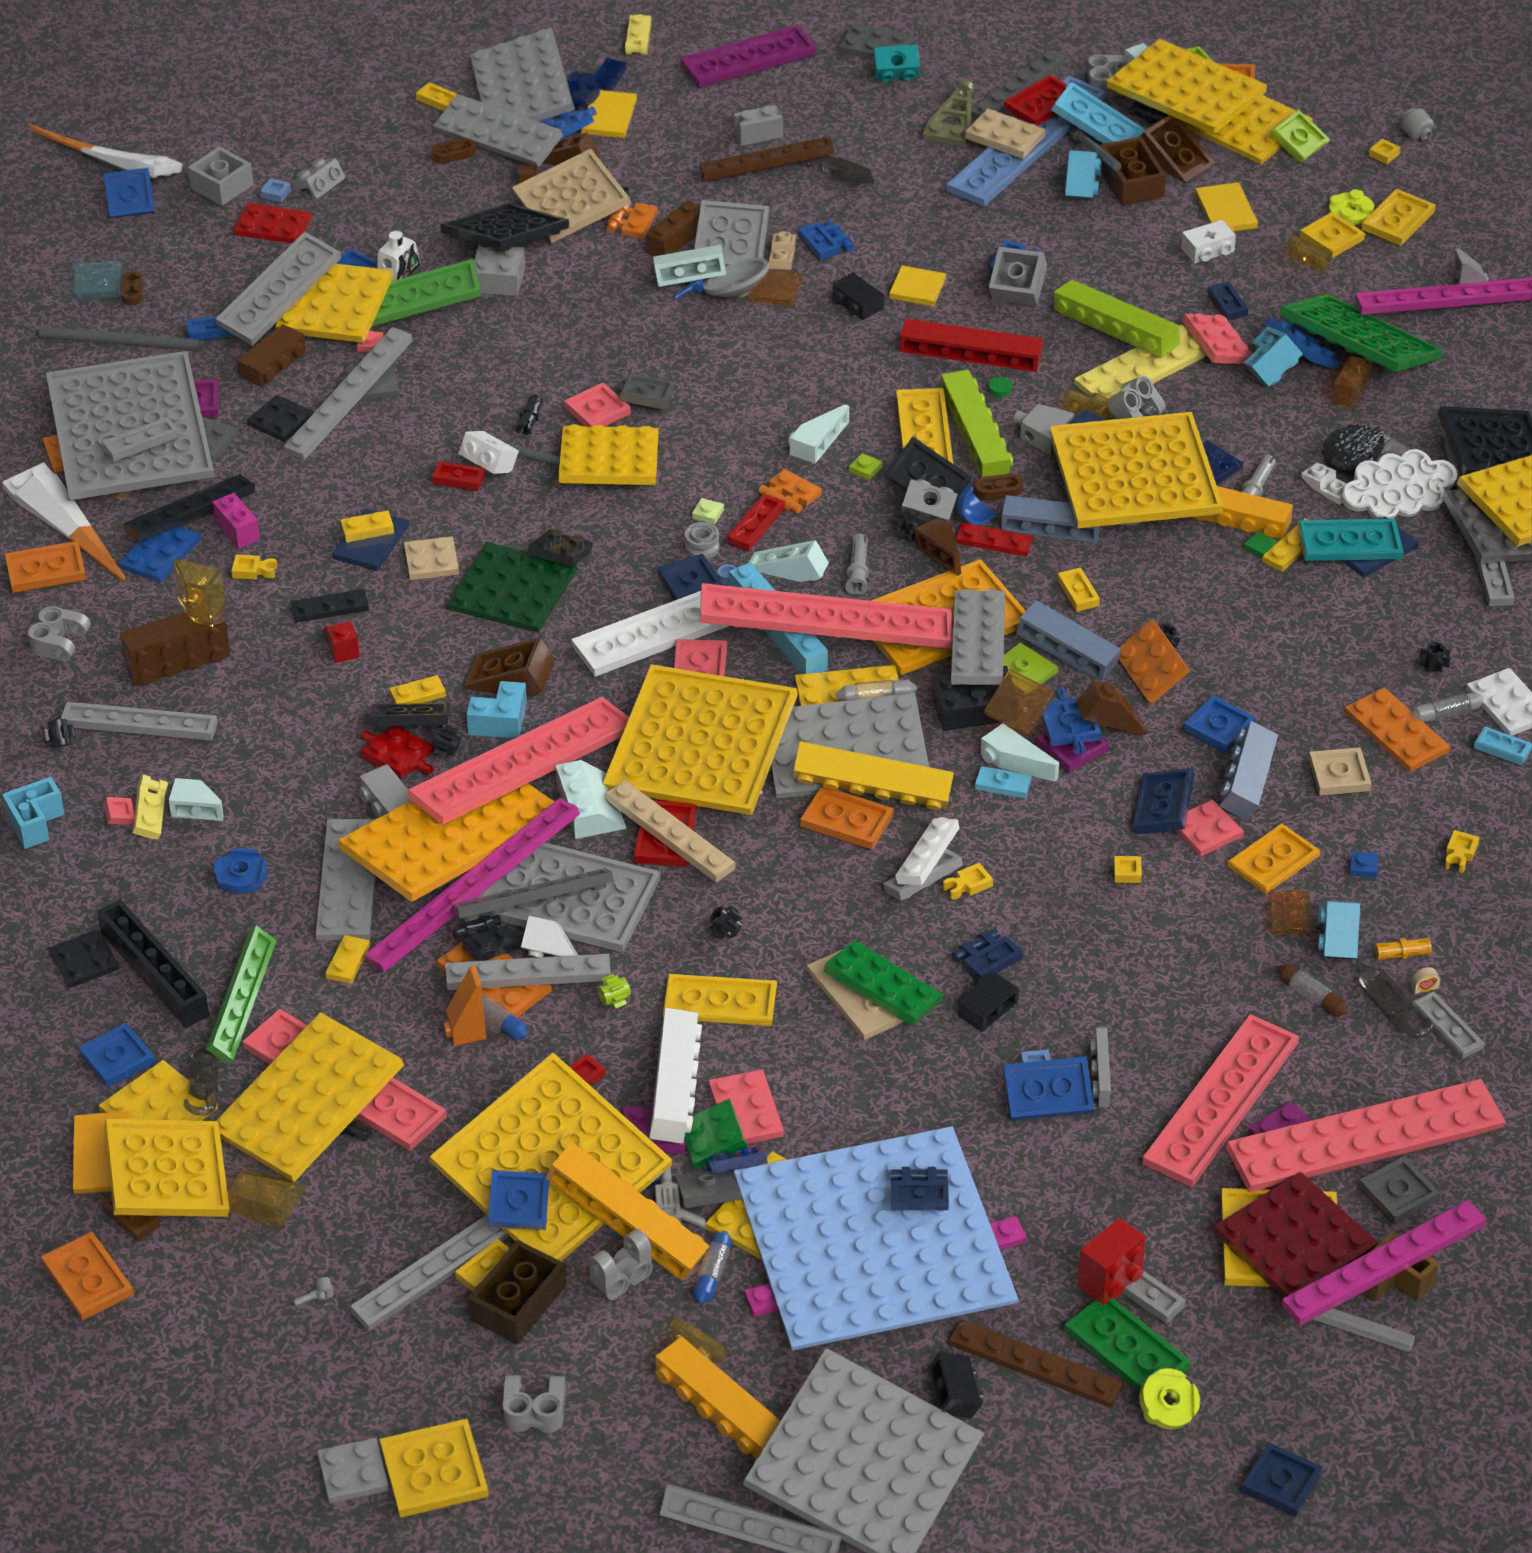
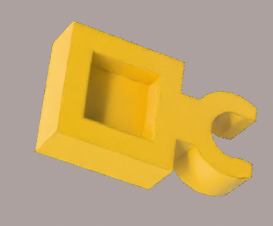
(251, 566)
(1461, 849)
(971, 879)

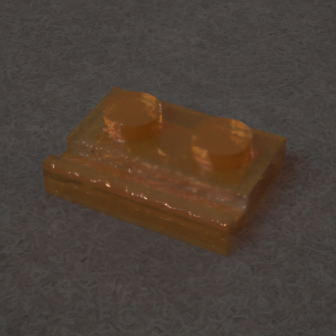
(1290, 912)

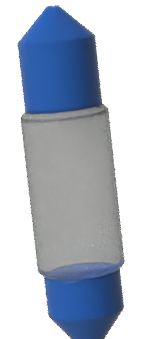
(503, 1019)
(712, 1267)

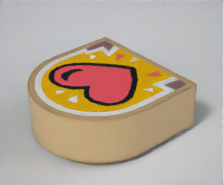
(1425, 980)

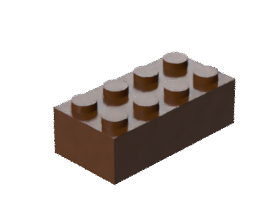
(172, 647)

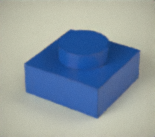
(1364, 864)

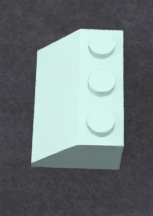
(583, 787)

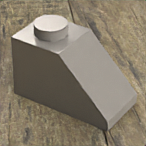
(1466, 269)

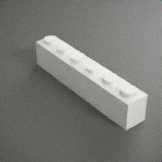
(674, 1076)

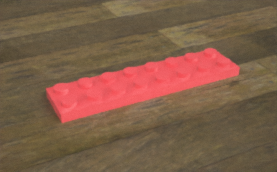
(1220, 1100)
(394, 1111)

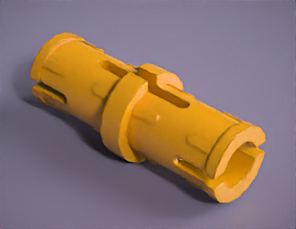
(1402, 948)

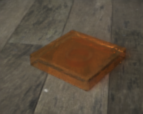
(777, 288)
(1019, 702)

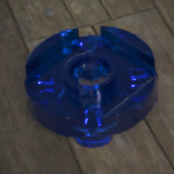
(583, 88)

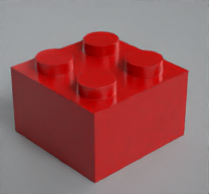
(1111, 1261)

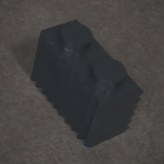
(857, 296)
(987, 1001)
(955, 1384)

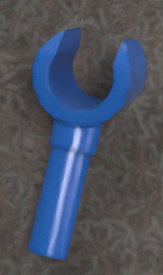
(696, 285)

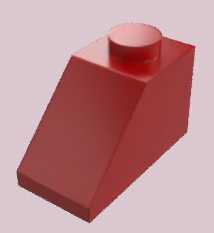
(342, 641)

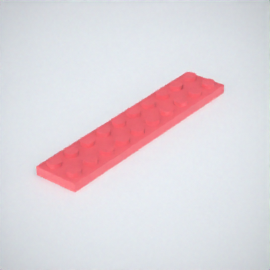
(826, 616)
(519, 761)
(1365, 1135)

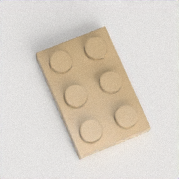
(1005, 133)

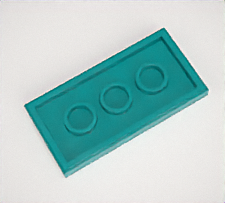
(1350, 539)

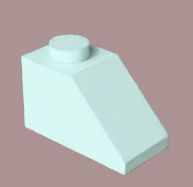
(194, 800)

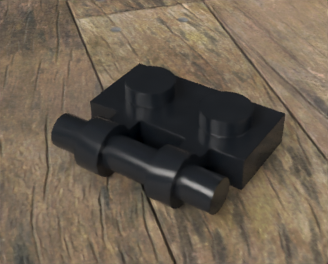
(491, 942)

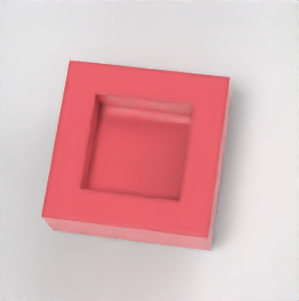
(370, 341)
(119, 810)

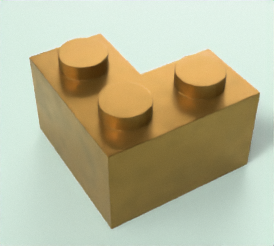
(1413, 1281)

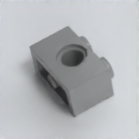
(921, 490)

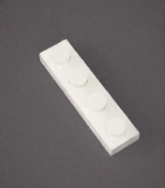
(927, 851)

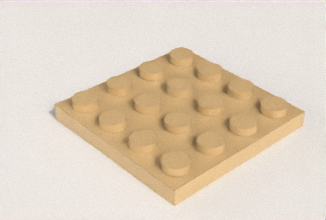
(575, 191)

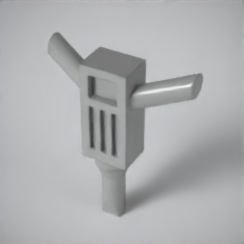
(668, 1200)

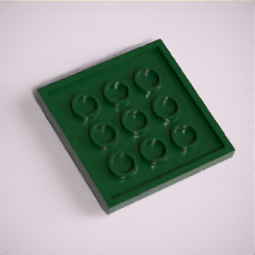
(511, 587)

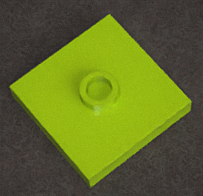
(1299, 136)
(1029, 664)

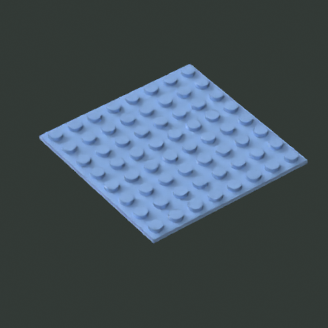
(853, 1264)

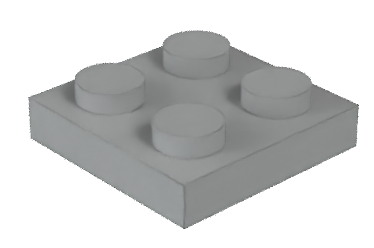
(353, 1470)

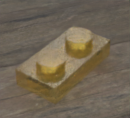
(1309, 254)
(706, 1345)

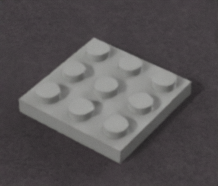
(735, 227)

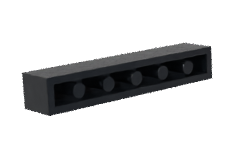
(153, 963)

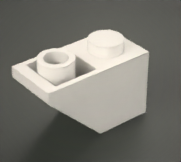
(546, 938)

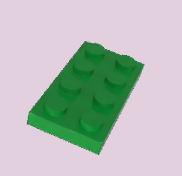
(883, 982)
(1124, 1342)

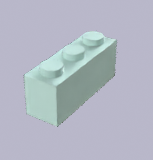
(689, 265)

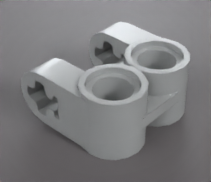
(1101, 69)
(1136, 395)
(54, 622)
(627, 1267)
(543, 1412)

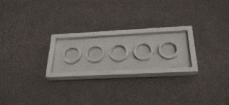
(498, 130)
(278, 288)
(978, 637)
(345, 888)

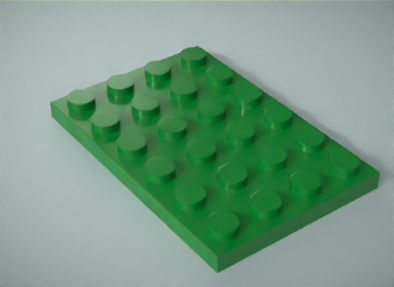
(1360, 333)

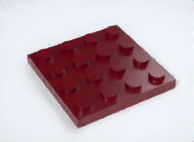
(1294, 1235)

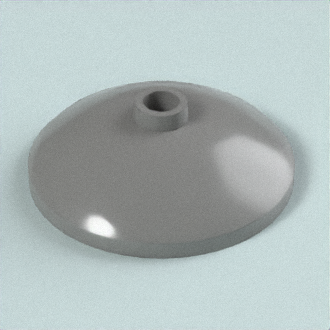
(739, 278)

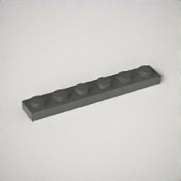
(1037, 70)
(523, 896)

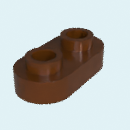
(453, 150)
(998, 486)

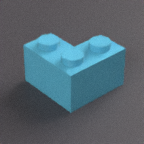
(1082, 175)
(1273, 356)
(501, 715)
(30, 808)
(1340, 928)

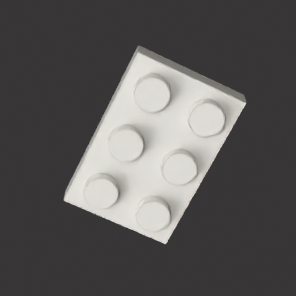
(1505, 700)

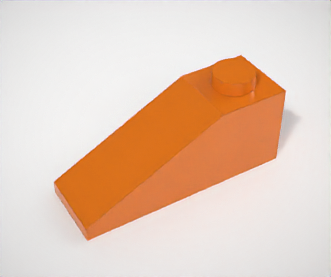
(466, 1011)

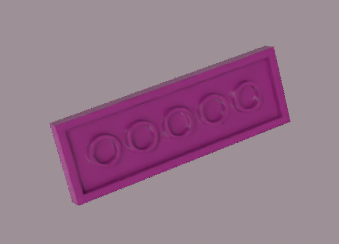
(748, 56)

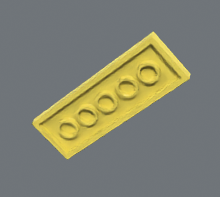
(1137, 362)

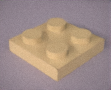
(431, 558)
(1340, 771)

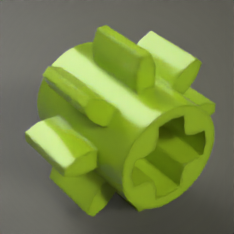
(614, 991)

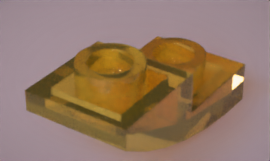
(1096, 403)

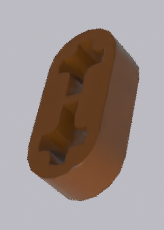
(136, 288)

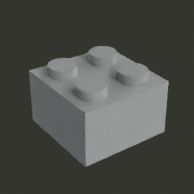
(220, 176)
(500, 271)
(1018, 276)

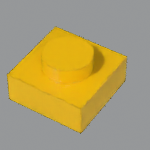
(1384, 151)
(1127, 869)

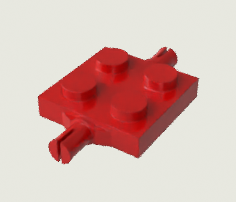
(399, 750)

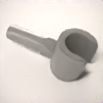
(322, 1285)

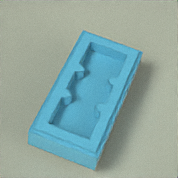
(1503, 746)
(1003, 782)

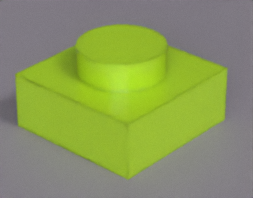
(865, 466)

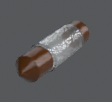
(1312, 990)

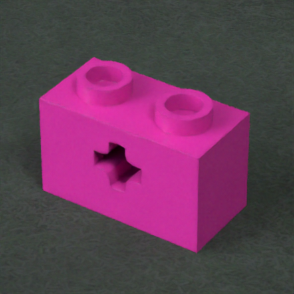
(236, 520)

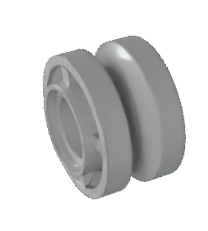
(702, 538)

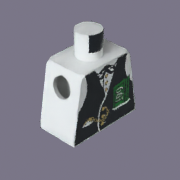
(399, 256)

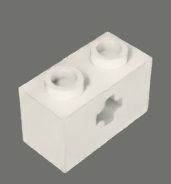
(1208, 241)
(488, 452)

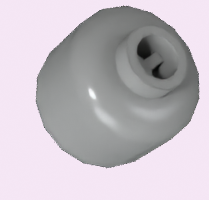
(1417, 124)

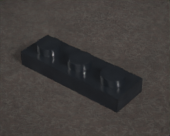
(329, 605)

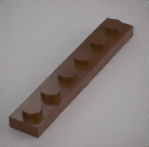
(767, 158)
(1036, 1363)

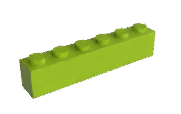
(1117, 318)
(976, 424)

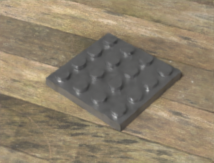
(1481, 533)

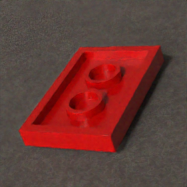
(1036, 101)
(272, 223)
(651, 850)

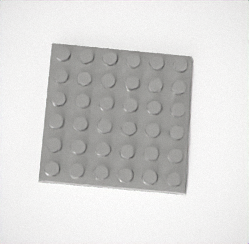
(863, 1458)

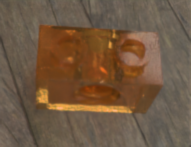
(1352, 382)

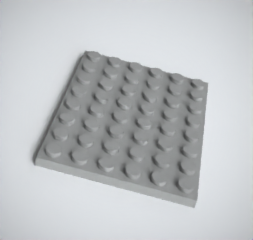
(117, 398)

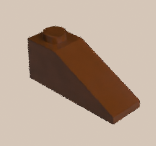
(570, 147)
(938, 542)
(1106, 706)

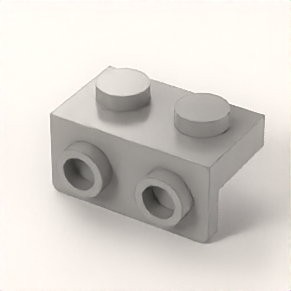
(319, 177)

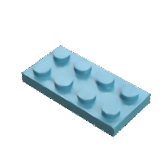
(1095, 116)

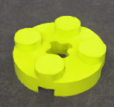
(1340, 206)
(1157, 1410)

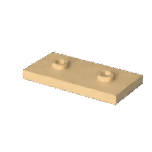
(861, 1012)

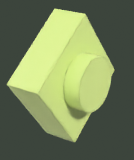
(708, 511)

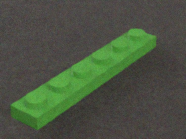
(241, 994)

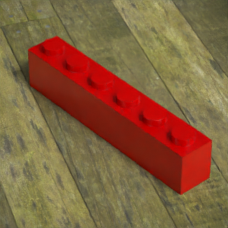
(971, 345)

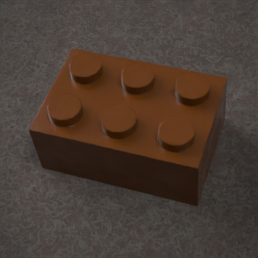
(1139, 175)

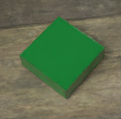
(1259, 544)

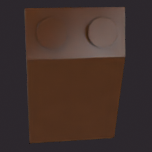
(1176, 149)
(520, 662)

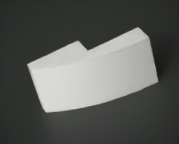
(1324, 481)

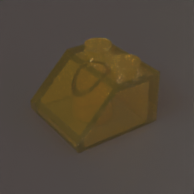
(200, 591)
(264, 1197)

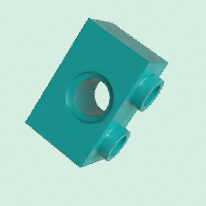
(904, 55)

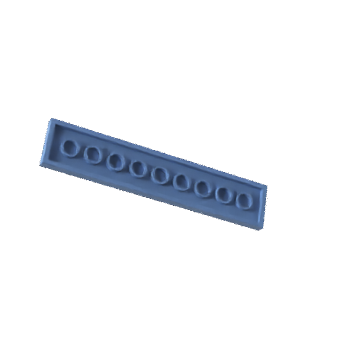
(996, 169)

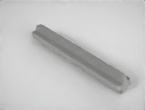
(1367, 1329)

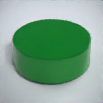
(1000, 387)

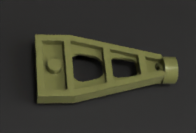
(947, 133)

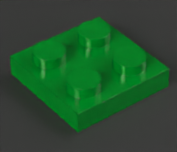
(714, 1131)

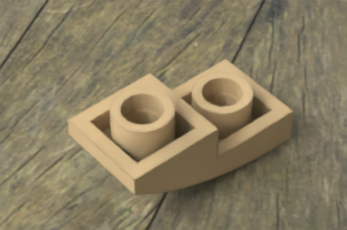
(782, 251)

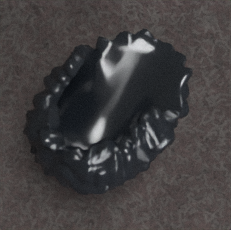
(1351, 446)

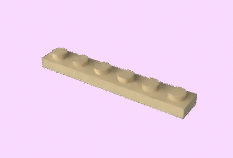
(670, 831)

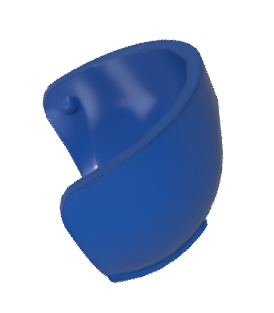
(971, 509)

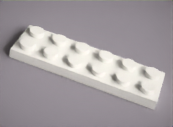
(642, 635)

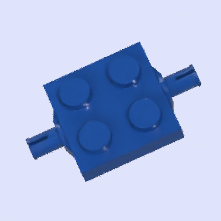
(571, 120)
(1066, 724)

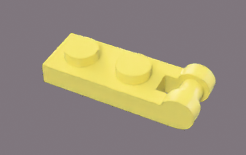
(638, 34)
(149, 807)

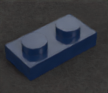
(1227, 301)

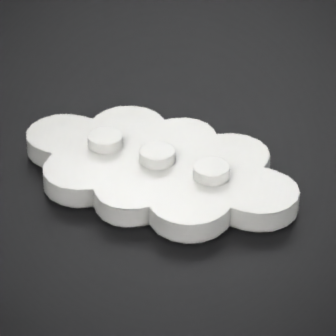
(1399, 485)

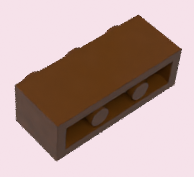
(674, 230)
(271, 355)

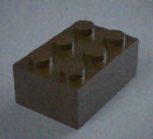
(517, 1291)

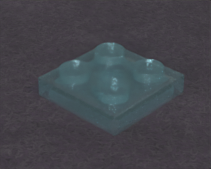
(98, 280)

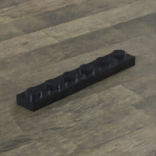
(186, 508)

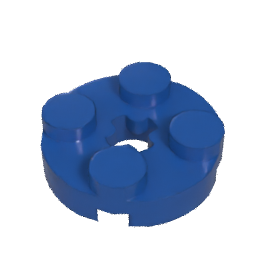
(227, 870)

